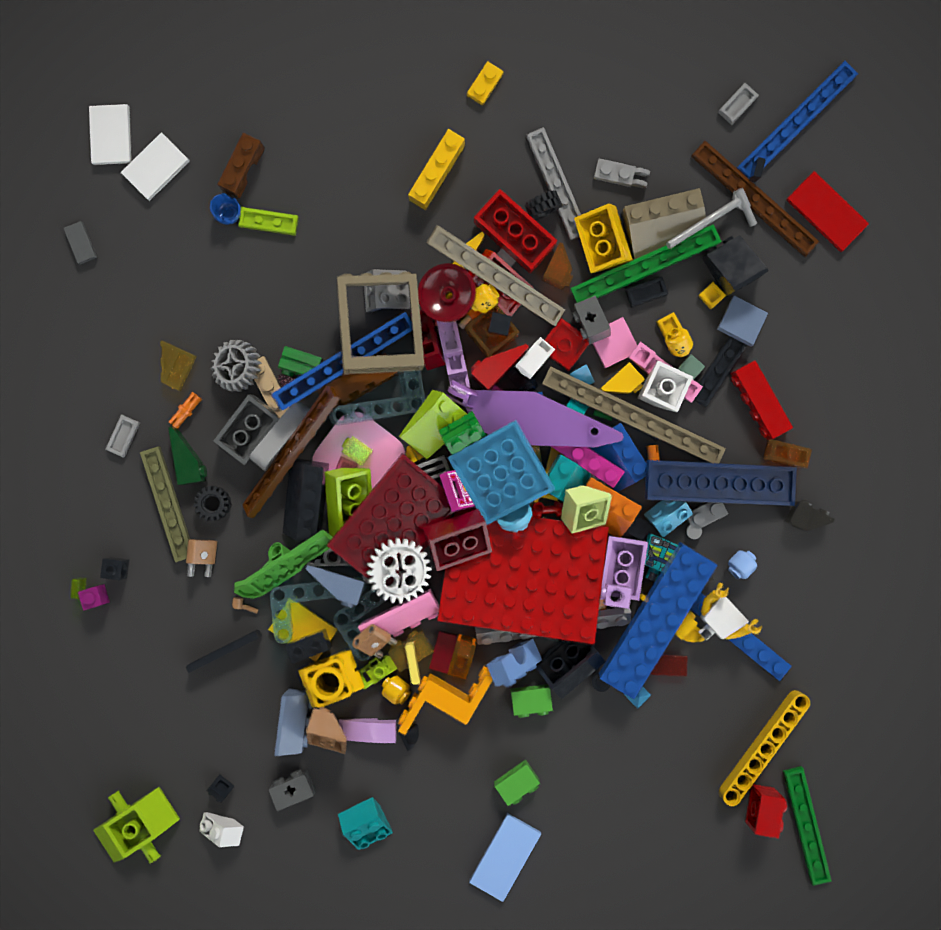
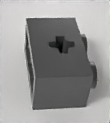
(591, 310)
(285, 797)

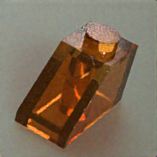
(559, 269)
(462, 656)

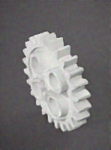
(381, 572)

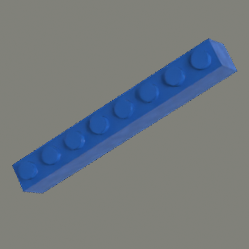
(333, 366)

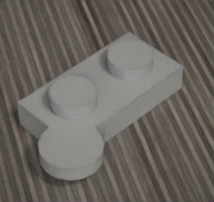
(703, 516)

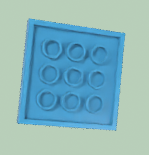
(501, 472)

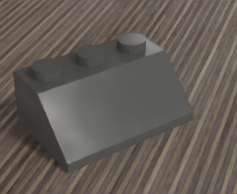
(246, 428)

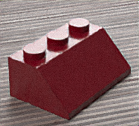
(457, 539)

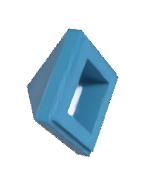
(641, 697)

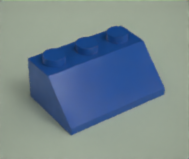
(625, 456)

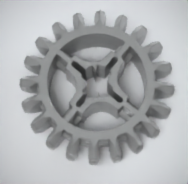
(230, 360)

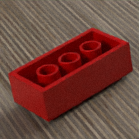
(515, 231)

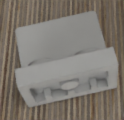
(386, 296)

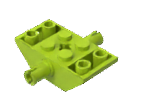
(149, 818)

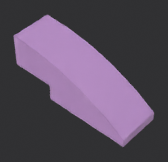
(369, 730)

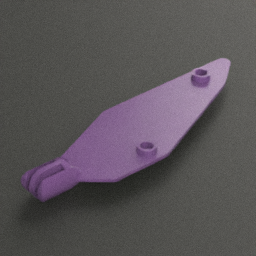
(539, 417)

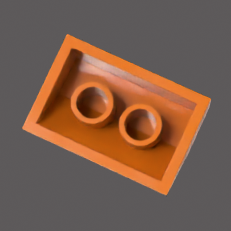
(621, 510)

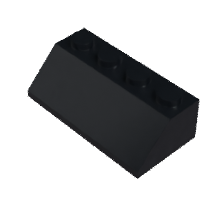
(305, 499)

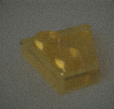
(175, 365)

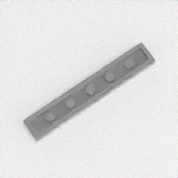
(554, 179)

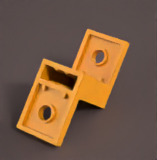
(445, 698)

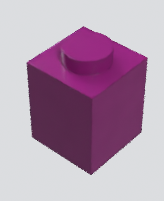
(93, 597)

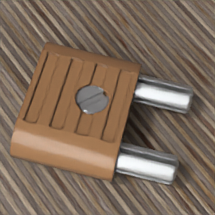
(201, 553)
(372, 640)

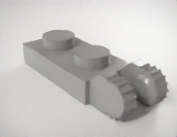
(620, 173)

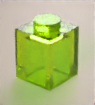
(356, 450)

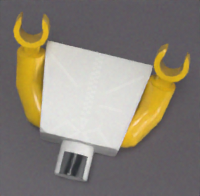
(724, 618)

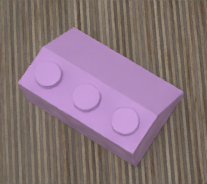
(625, 565)

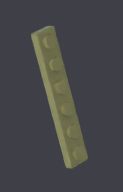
(166, 502)

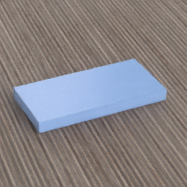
(505, 857)

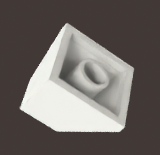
(665, 387)

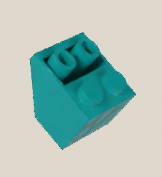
(364, 823)

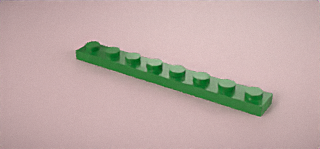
(646, 265)

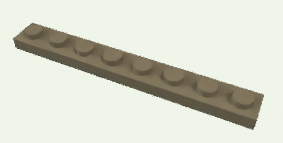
(495, 275)

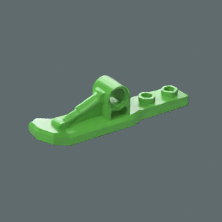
(282, 565)

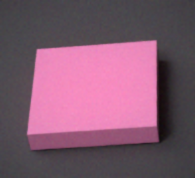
(617, 346)

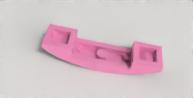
(646, 360)

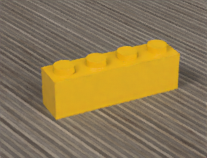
(436, 169)

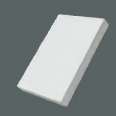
(110, 134)
(155, 166)

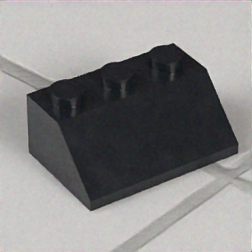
(568, 665)

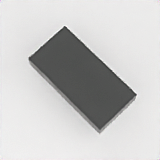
(80, 242)

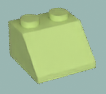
(585, 508)

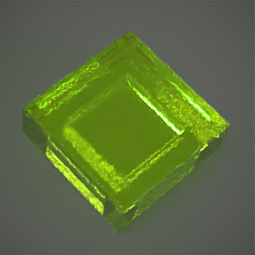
(78, 584)

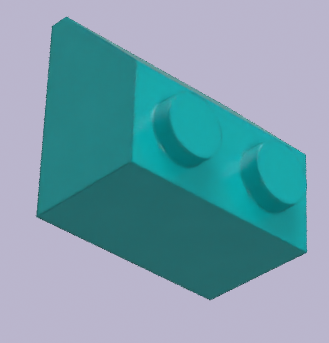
(566, 475)

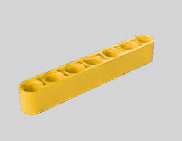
(765, 737)

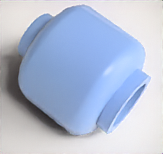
(742, 564)

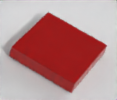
(567, 344)

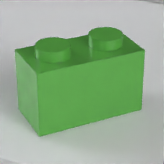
(531, 700)
(517, 783)

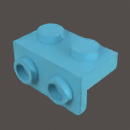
(668, 515)

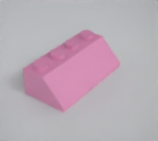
(405, 614)

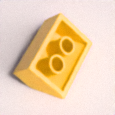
(603, 238)

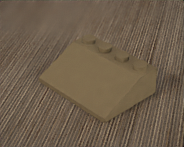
(660, 220)

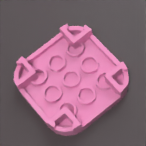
(384, 445)

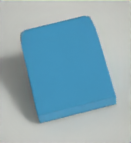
(583, 374)

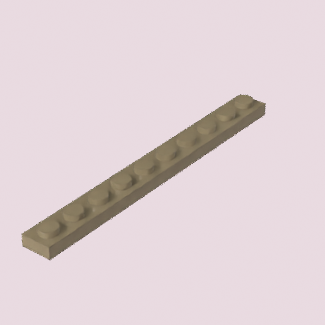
(633, 416)

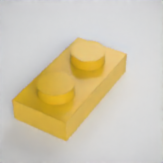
(485, 83)

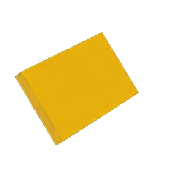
(304, 623)

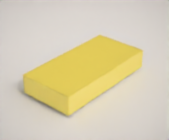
(412, 662)

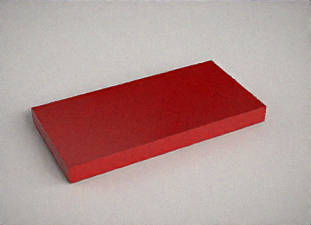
(827, 211)

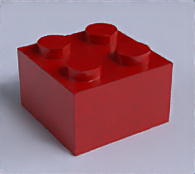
(765, 811)

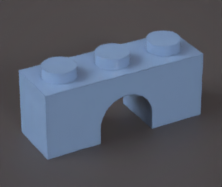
(514, 666)

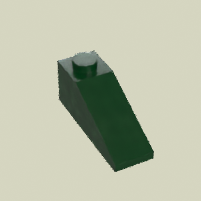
(187, 463)

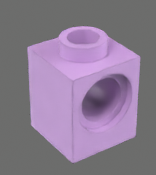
(623, 601)

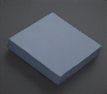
(742, 321)

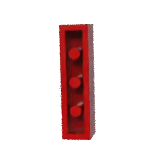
(761, 400)

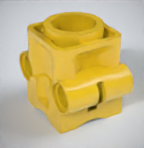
(341, 665)

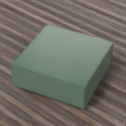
(691, 366)

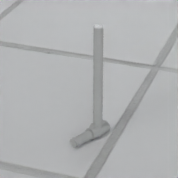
(739, 200)

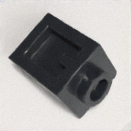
(522, 382)

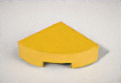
(694, 636)

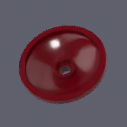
(440, 282)

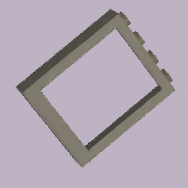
(387, 363)

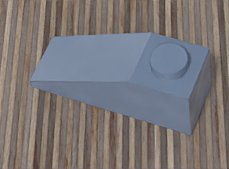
(341, 586)

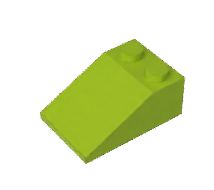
(432, 416)

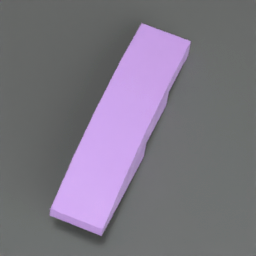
(453, 353)

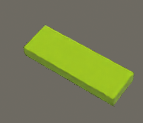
(268, 221)

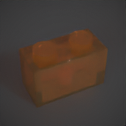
(787, 454)

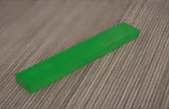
(807, 825)

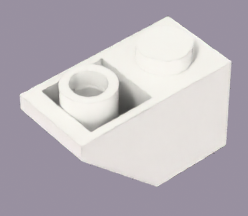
(535, 358)
(221, 830)

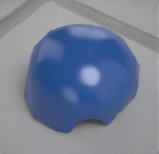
(225, 209)

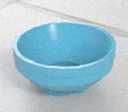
(517, 519)

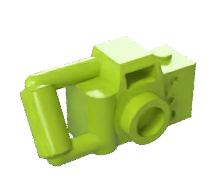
(377, 671)

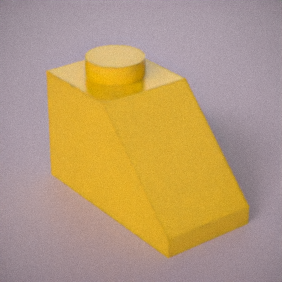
(625, 381)

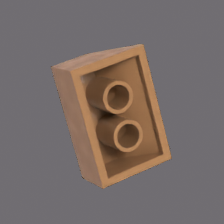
(325, 731)

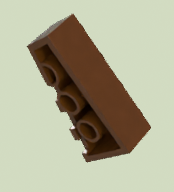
(353, 386)

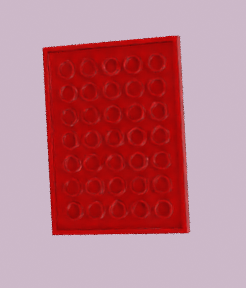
(531, 582)

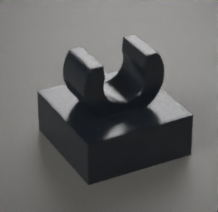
(220, 788)

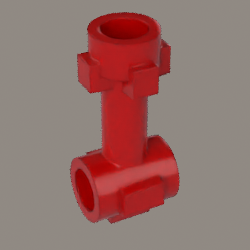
(539, 509)

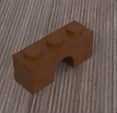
(235, 174)

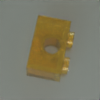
(422, 647)

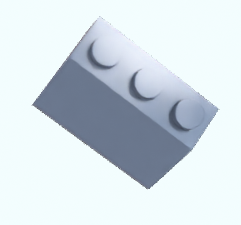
(293, 723)

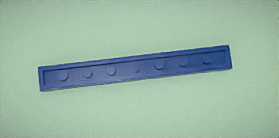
(800, 117)

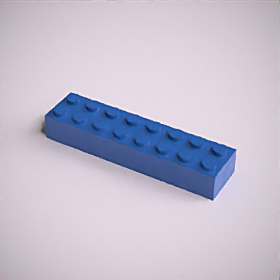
(657, 620)

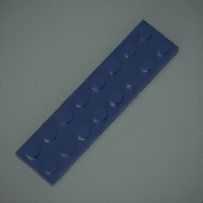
(720, 483)

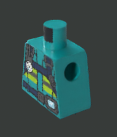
(657, 555)

